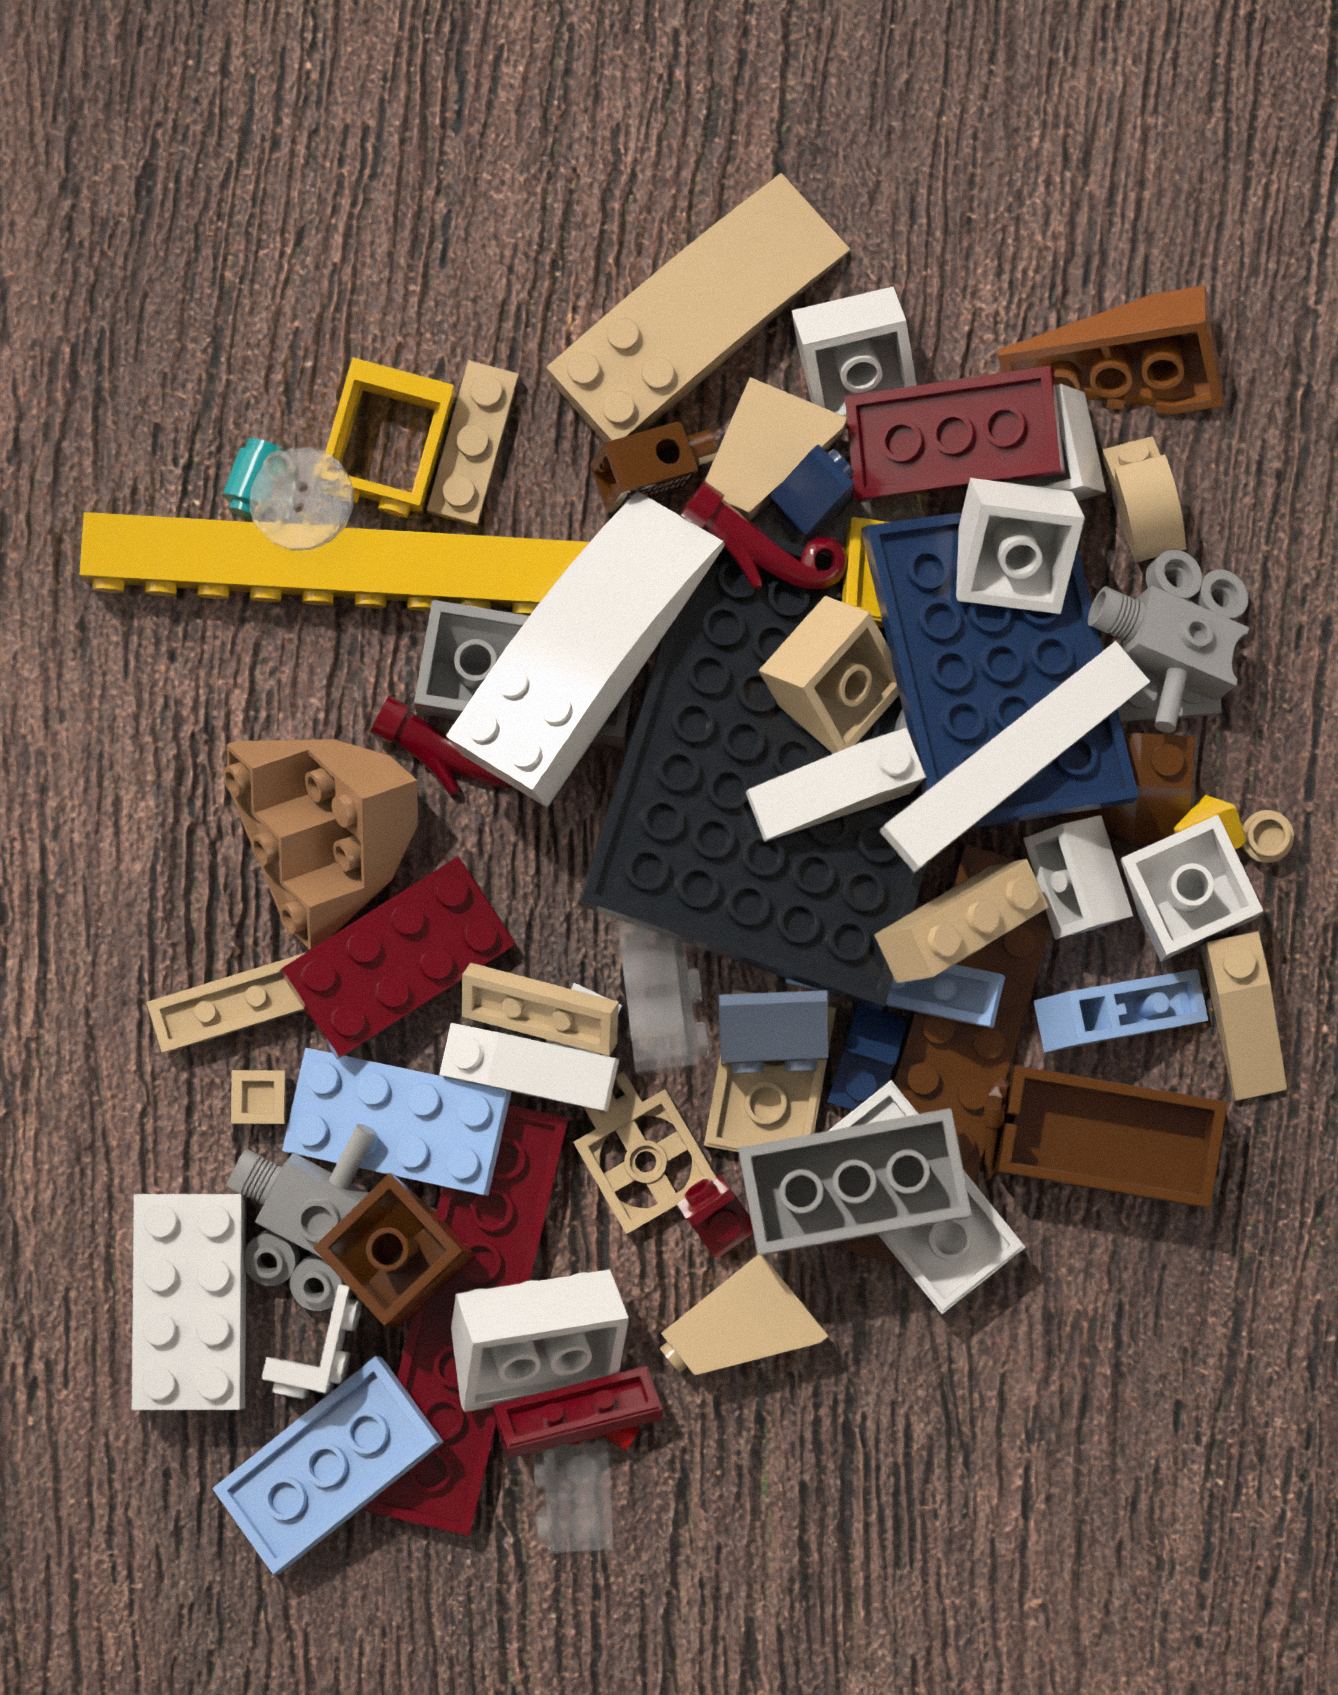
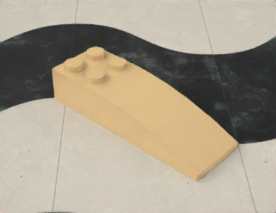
(696, 311)

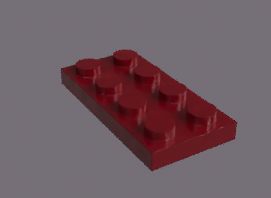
(954, 431)
(396, 957)

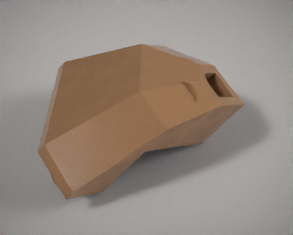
(322, 825)

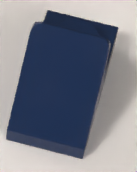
(867, 1056)

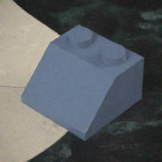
(773, 1029)

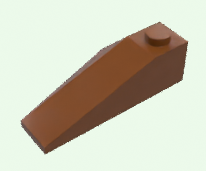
(1138, 354)

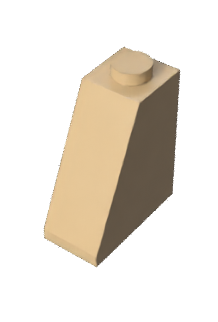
(767, 442)
(741, 1322)

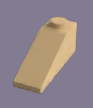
(1245, 1014)

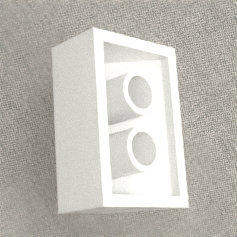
(536, 1337)

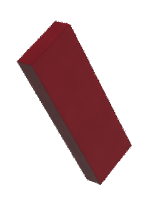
(577, 1412)

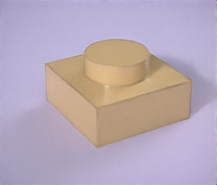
(258, 1097)

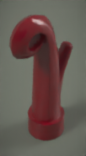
(751, 546)
(428, 745)

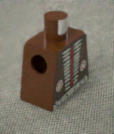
(634, 465)

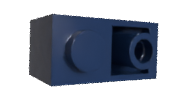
(814, 492)

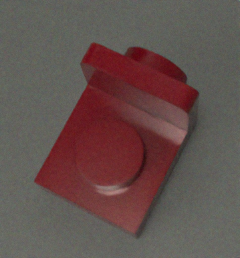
(716, 1215)

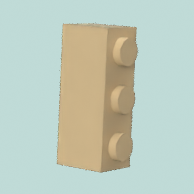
(961, 921)

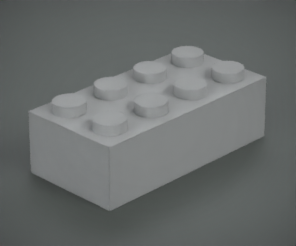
(854, 1182)

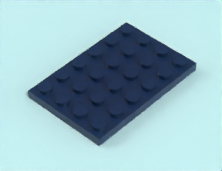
(982, 666)

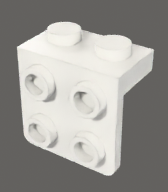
(297, 1378)

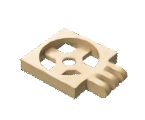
(621, 1119)

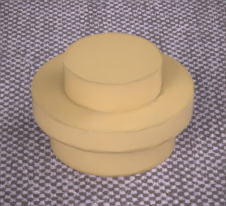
(1267, 836)

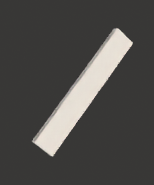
(1014, 756)

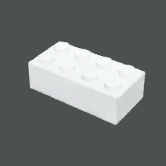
(189, 1302)

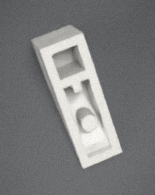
(837, 785)
(529, 1067)

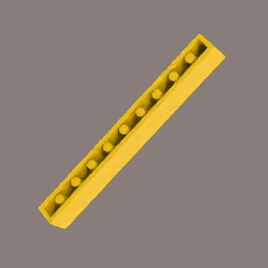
(355, 564)

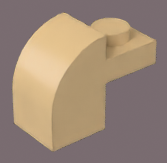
(1146, 498)

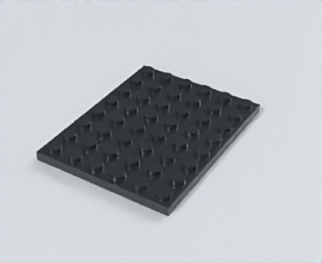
(681, 833)

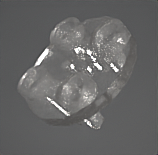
(277, 495)

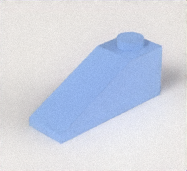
(1120, 1010)

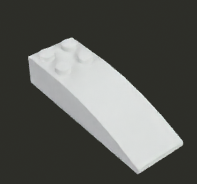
(583, 648)

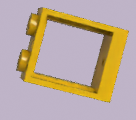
(405, 388)

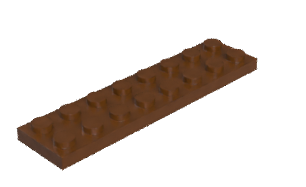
(958, 1062)

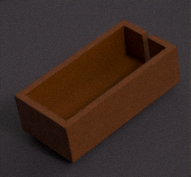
(1111, 1137)

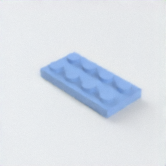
(422, 1121)
(327, 1465)

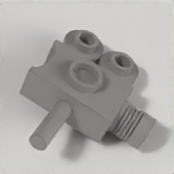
(1178, 638)
(299, 1209)

